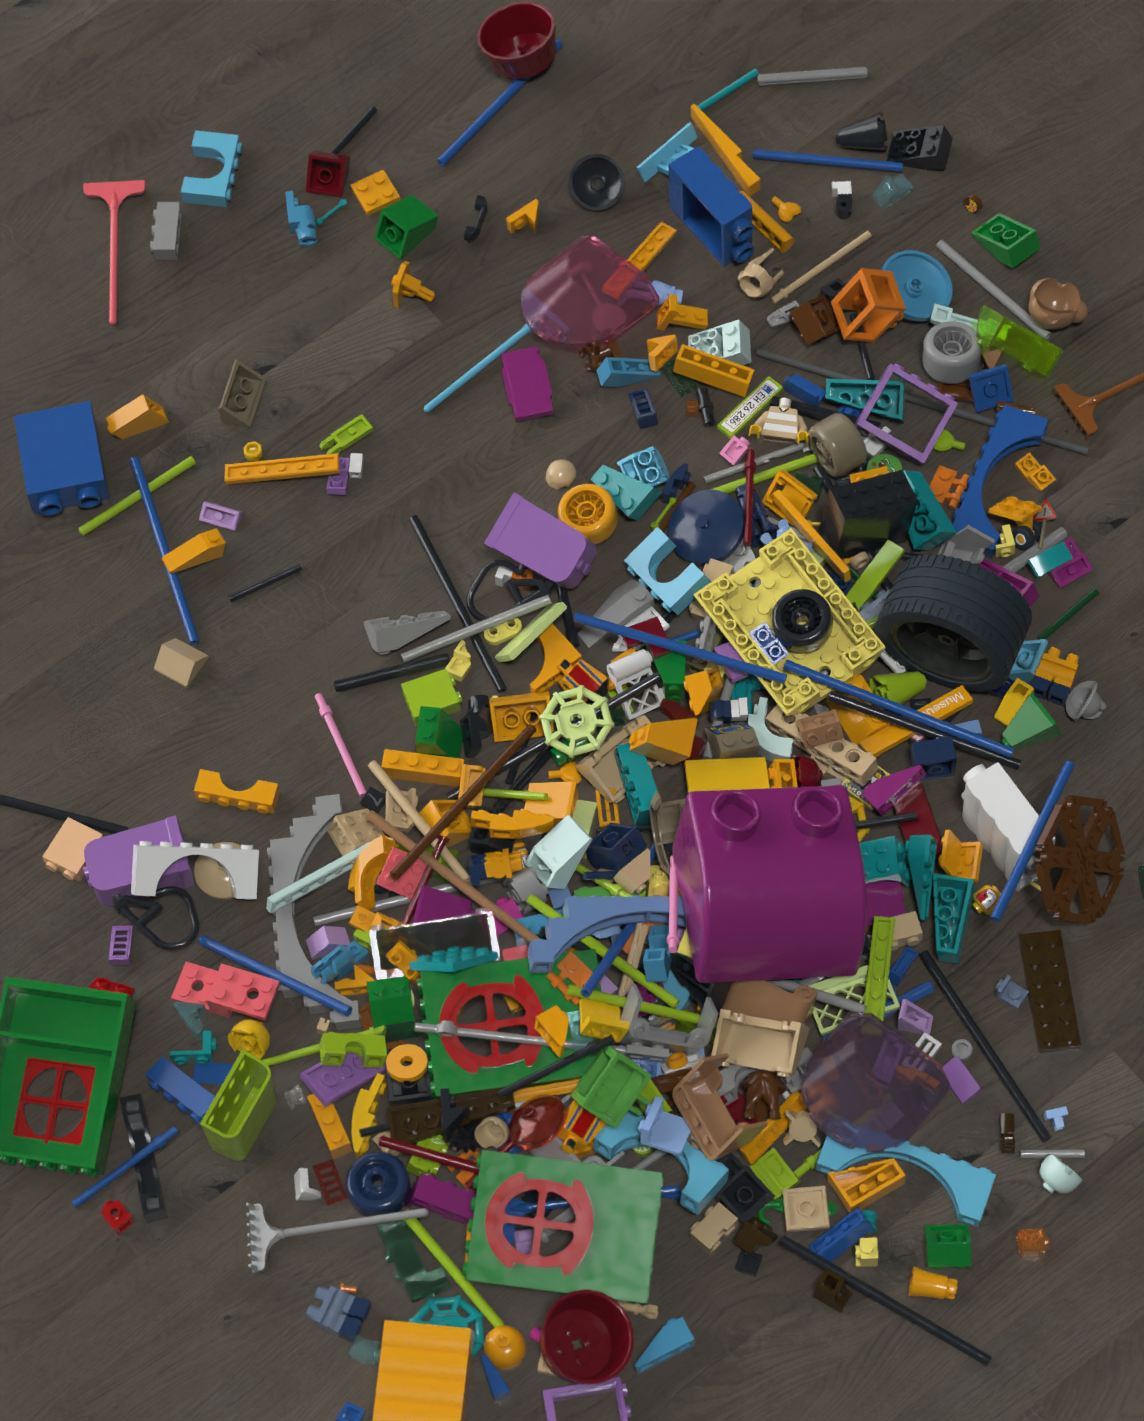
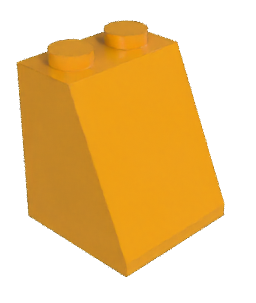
(665, 740)
(560, 801)

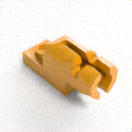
(365, 919)

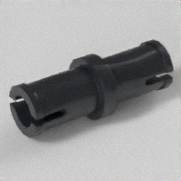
(705, 407)

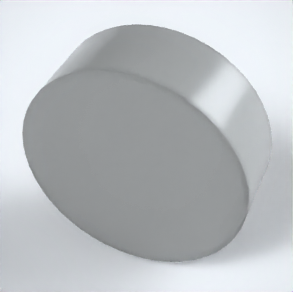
(962, 1049)

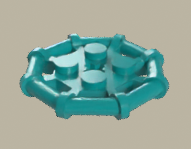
(452, 1317)

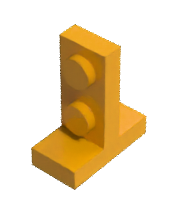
(681, 315)

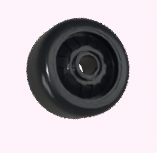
(797, 607)

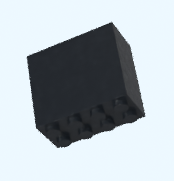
(868, 514)

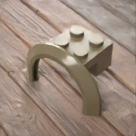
(664, 825)

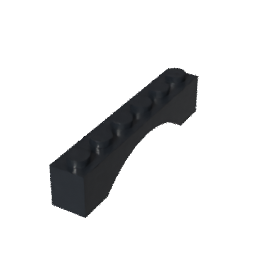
(146, 1170)

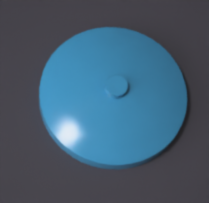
(920, 283)

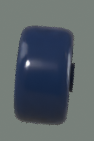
(381, 1199)

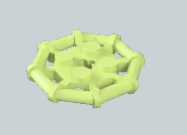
(584, 729)

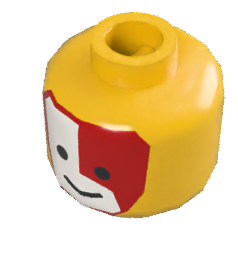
(986, 899)

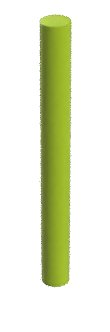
(515, 794)

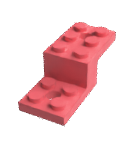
(226, 990)

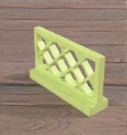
(842, 984)

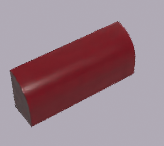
(917, 801)

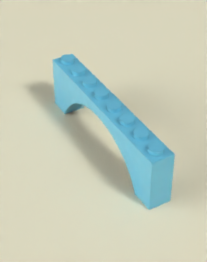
(965, 1184)

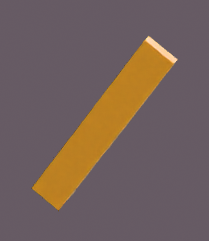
(728, 152)

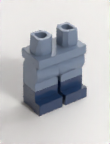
(339, 1312)

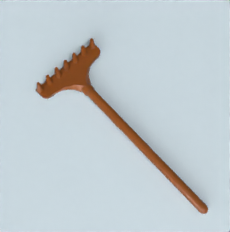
(1083, 406)

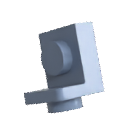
(1011, 993)

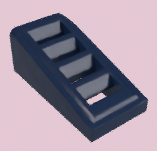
(645, 419)

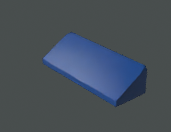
(842, 1235)

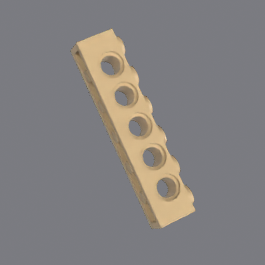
(858, 771)

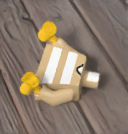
(781, 425)

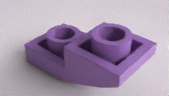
(338, 483)
(729, 651)

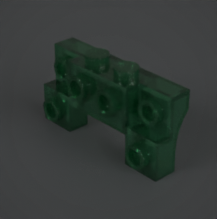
(408, 1265)

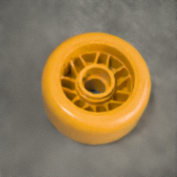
(589, 511)

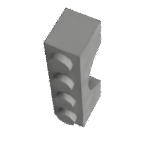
(731, 1080)

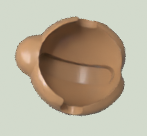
(1056, 304)

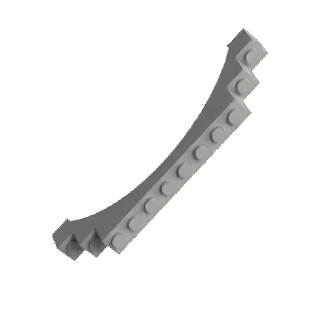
(288, 861)

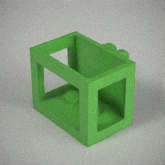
(611, 1086)

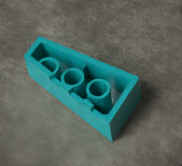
(857, 393)

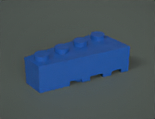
(180, 1089)

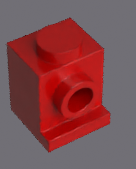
(119, 1222)

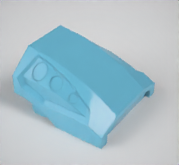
(646, 467)

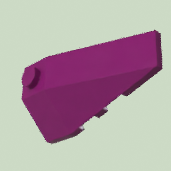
(1022, 584)

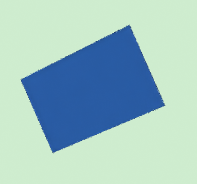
(211, 1072)

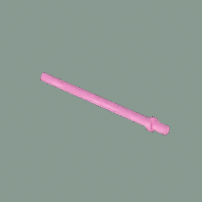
(673, 938)

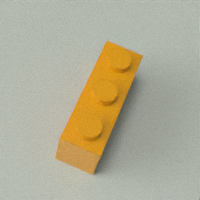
(330, 1127)

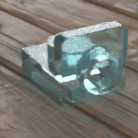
(365, 1351)

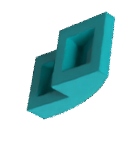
(1050, 559)

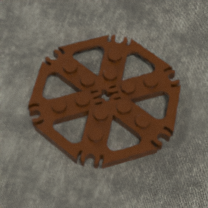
(1079, 859)

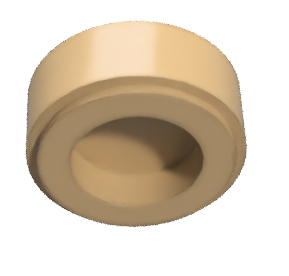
(859, 560)

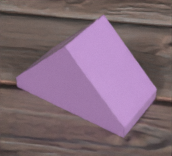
(326, 940)
(914, 1018)

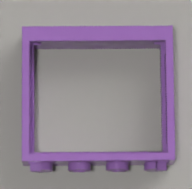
(887, 439)
(583, 1390)

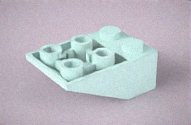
(726, 341)
(559, 853)

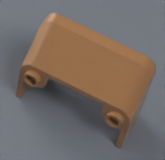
(706, 1113)

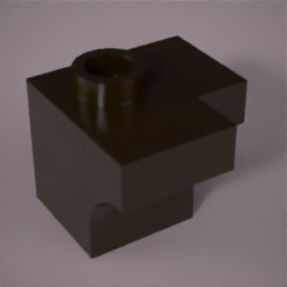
(753, 1234)
(832, 1291)

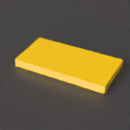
(726, 774)

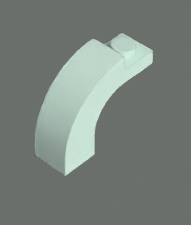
(770, 746)

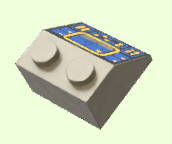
(732, 740)

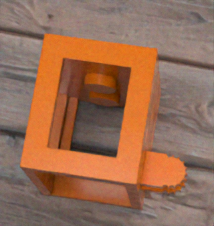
(875, 299)

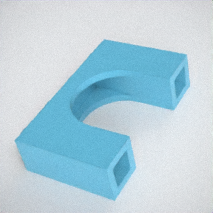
(214, 190)
(645, 561)

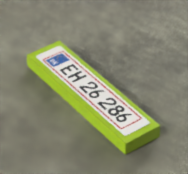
(749, 407)

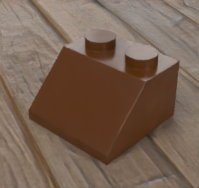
(815, 320)

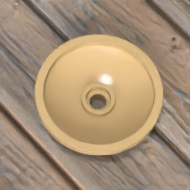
(211, 877)

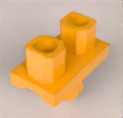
(401, 956)

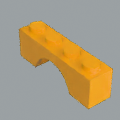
(260, 797)

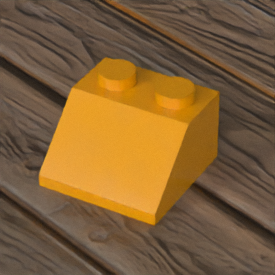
(457, 830)

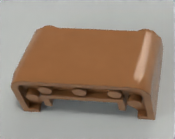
(770, 1002)

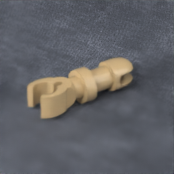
(648, 1311)

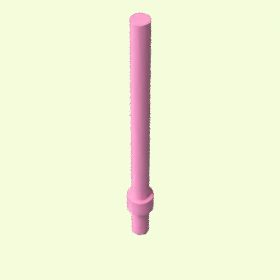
(326, 713)

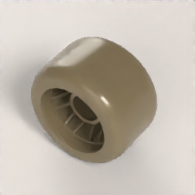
(837, 445)

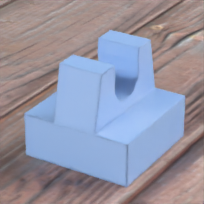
(1056, 1117)

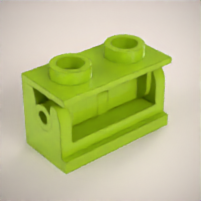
(423, 1166)

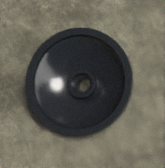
(585, 174)

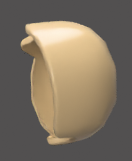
(560, 474)
(491, 1132)

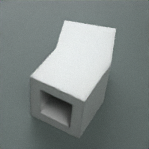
(356, 465)

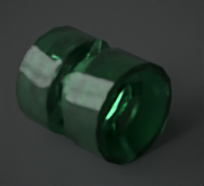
(814, 483)

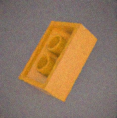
(512, 714)
(854, 723)

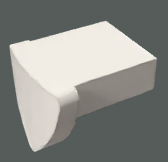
(302, 1188)

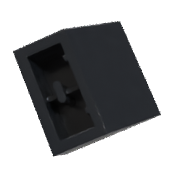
(480, 839)

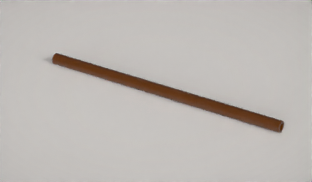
(463, 801)

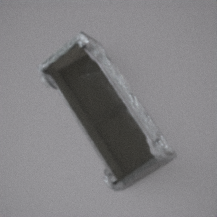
(427, 937)

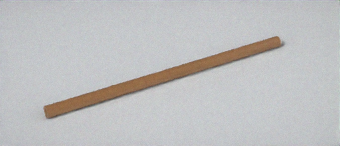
(452, 878)

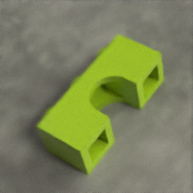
(369, 1048)

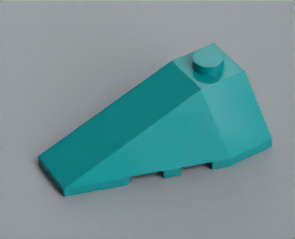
(921, 858)

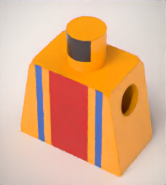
(580, 674)
(579, 1128)

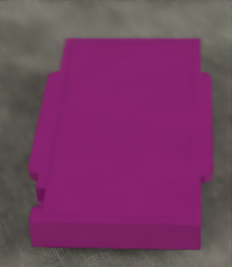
(527, 383)
(884, 900)

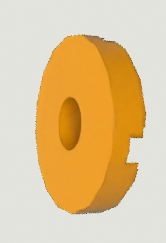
(406, 1053)

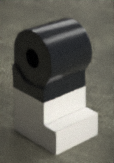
(843, 192)

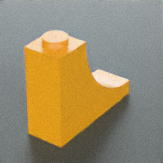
(555, 649)

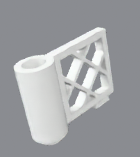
(633, 668)

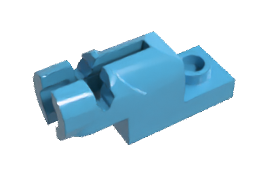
(301, 221)
(339, 962)

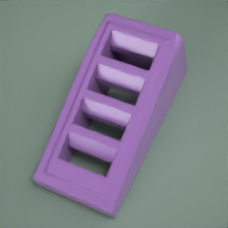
(121, 959)

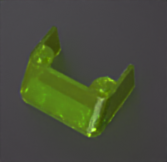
(1016, 341)

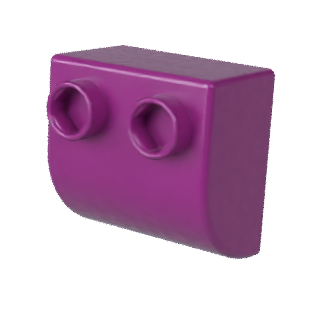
(771, 883)

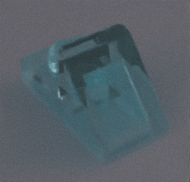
(891, 190)
(190, 1016)

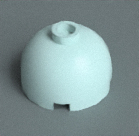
(1058, 1175)

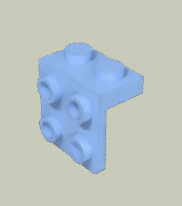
(663, 1129)

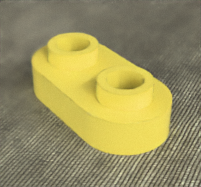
(503, 631)

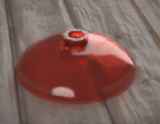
(537, 1121)

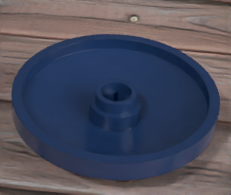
(706, 527)

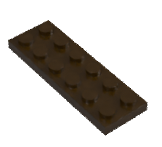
(1049, 991)

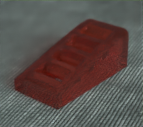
(325, 1165)

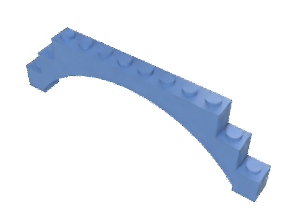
(593, 914)

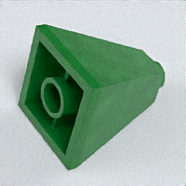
(1030, 726)

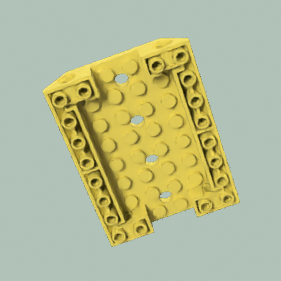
(739, 609)

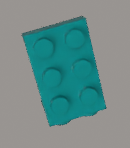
(886, 860)

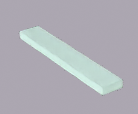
(313, 881)

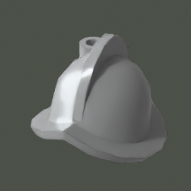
(1085, 701)

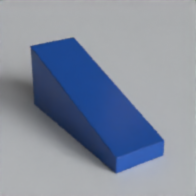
(902, 966)

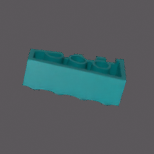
(930, 523)
(637, 782)
(952, 910)

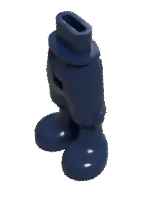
(760, 513)

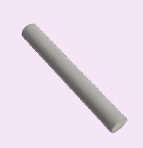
(1058, 1153)

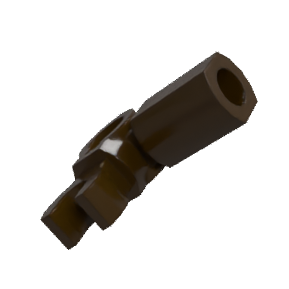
(1007, 1133)

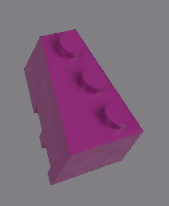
(442, 1198)

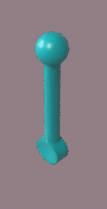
(342, 203)

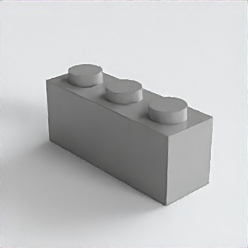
(166, 230)

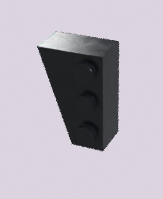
(684, 971)

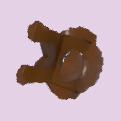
(764, 1090)

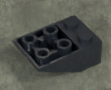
(921, 147)

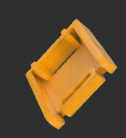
(794, 490)

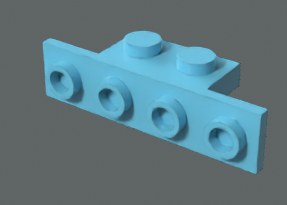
(667, 153)

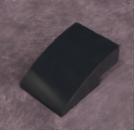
(743, 1192)

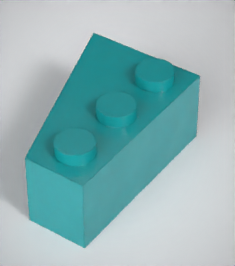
(628, 493)

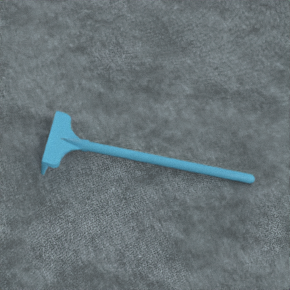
(477, 368)

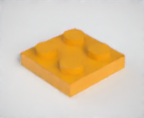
(375, 192)

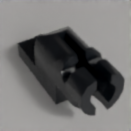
(476, 724)

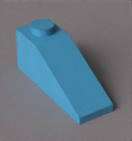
(625, 371)
(670, 1341)

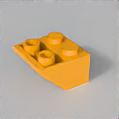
(703, 689)

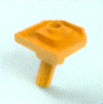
(407, 285)

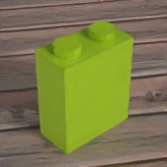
(432, 691)

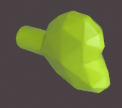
(946, 441)

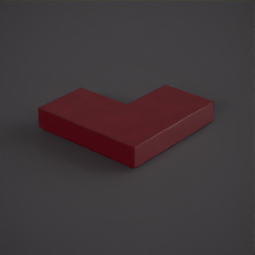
(653, 627)

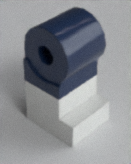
(729, 710)

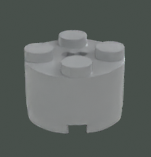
(522, 886)

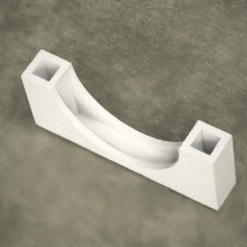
(152, 861)

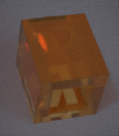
(1032, 1243)

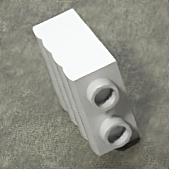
(1000, 819)

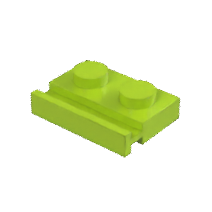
(775, 1173)

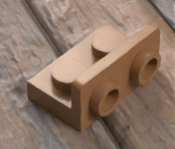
(820, 729)

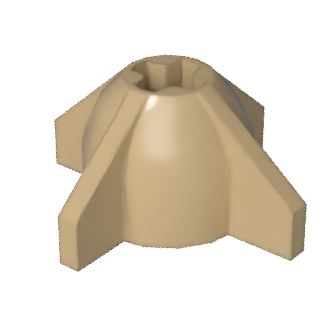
(801, 1128)

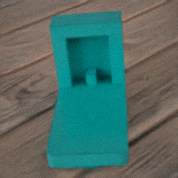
(198, 1056)

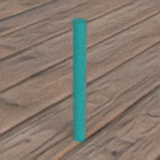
(727, 90)

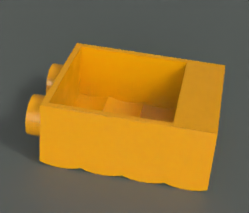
(423, 1372)

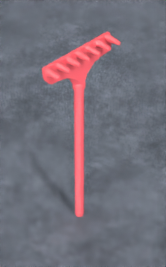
(114, 194)

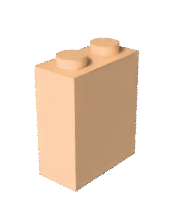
(67, 849)

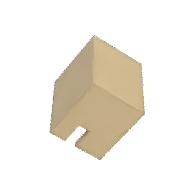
(323, 1027)

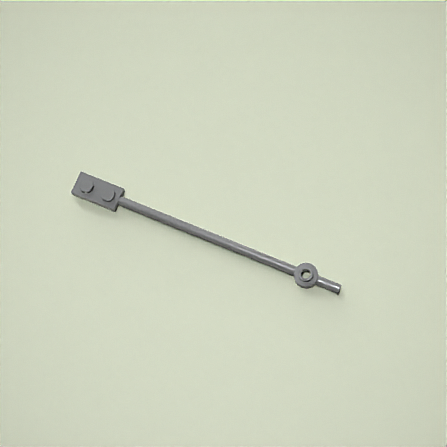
(448, 1029)

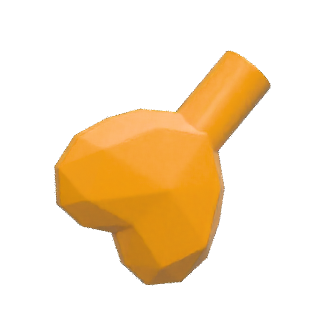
(786, 210)
(567, 773)

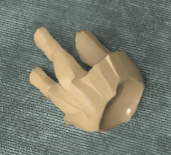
(754, 270)

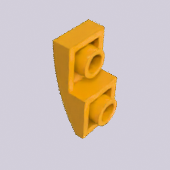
(1033, 472)

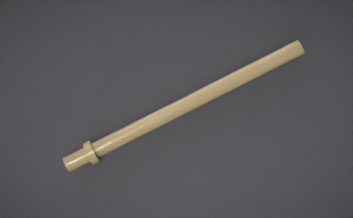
(783, 293)

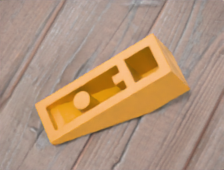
(196, 551)

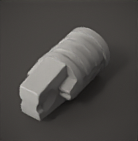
(782, 315)

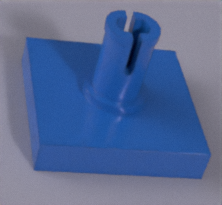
(990, 387)

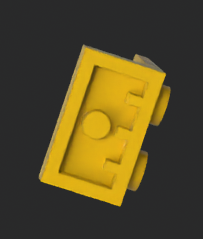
(601, 1020)

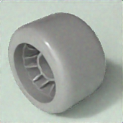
(951, 352)

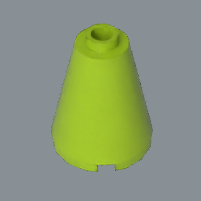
(898, 686)

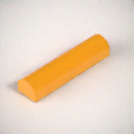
(769, 227)

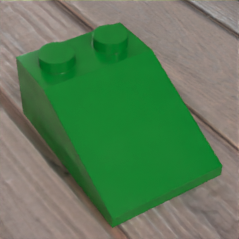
(1007, 239)

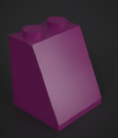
(440, 905)

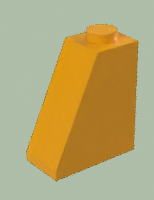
(136, 417)

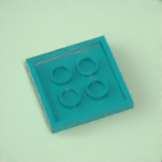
(453, 959)

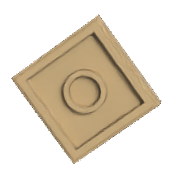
(806, 1209)

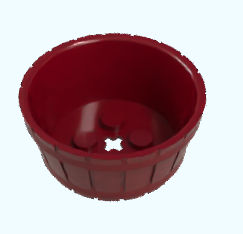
(518, 30)
(603, 1333)

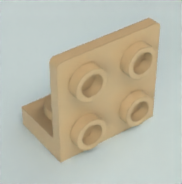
(352, 831)

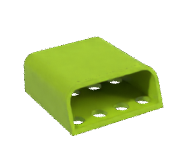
(240, 1108)

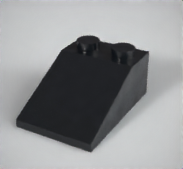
(409, 1092)

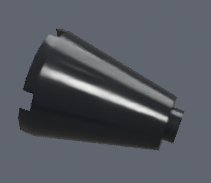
(864, 134)

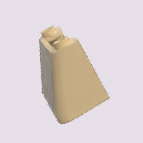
(601, 766)
(760, 1042)

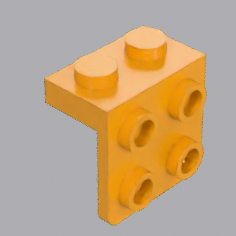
(960, 858)

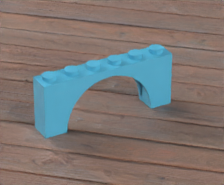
(704, 1175)

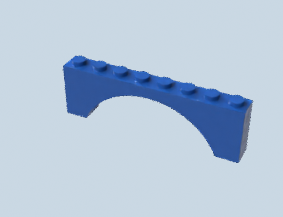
(1012, 432)

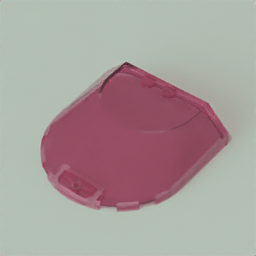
(586, 295)

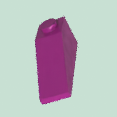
(888, 790)

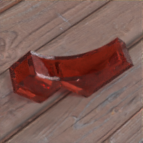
(674, 711)

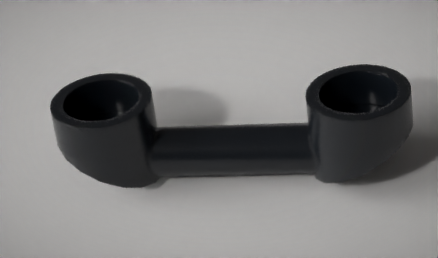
(472, 233)

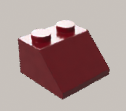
(327, 173)

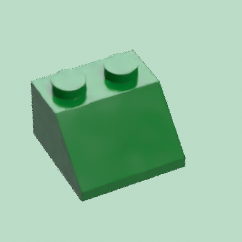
(390, 1001)
(948, 1246)

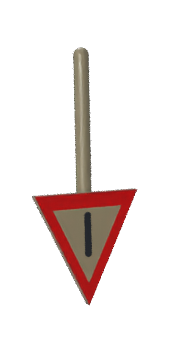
(1047, 513)

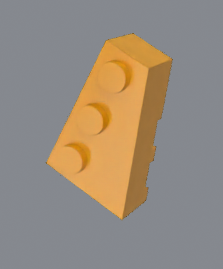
(867, 1183)

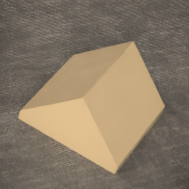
(179, 661)

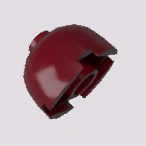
(807, 771)

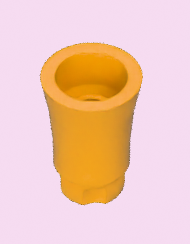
(931, 1285)

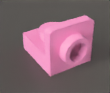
(735, 449)

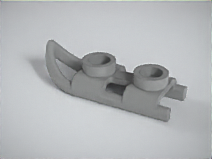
(702, 643)

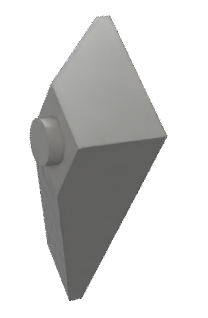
(619, 608)
(393, 634)

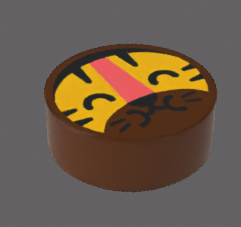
(972, 203)

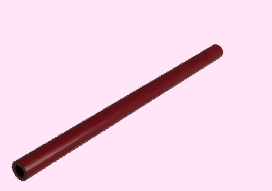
(435, 1156)

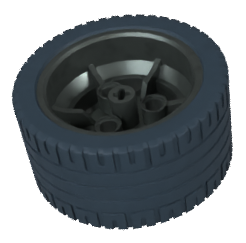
(954, 622)

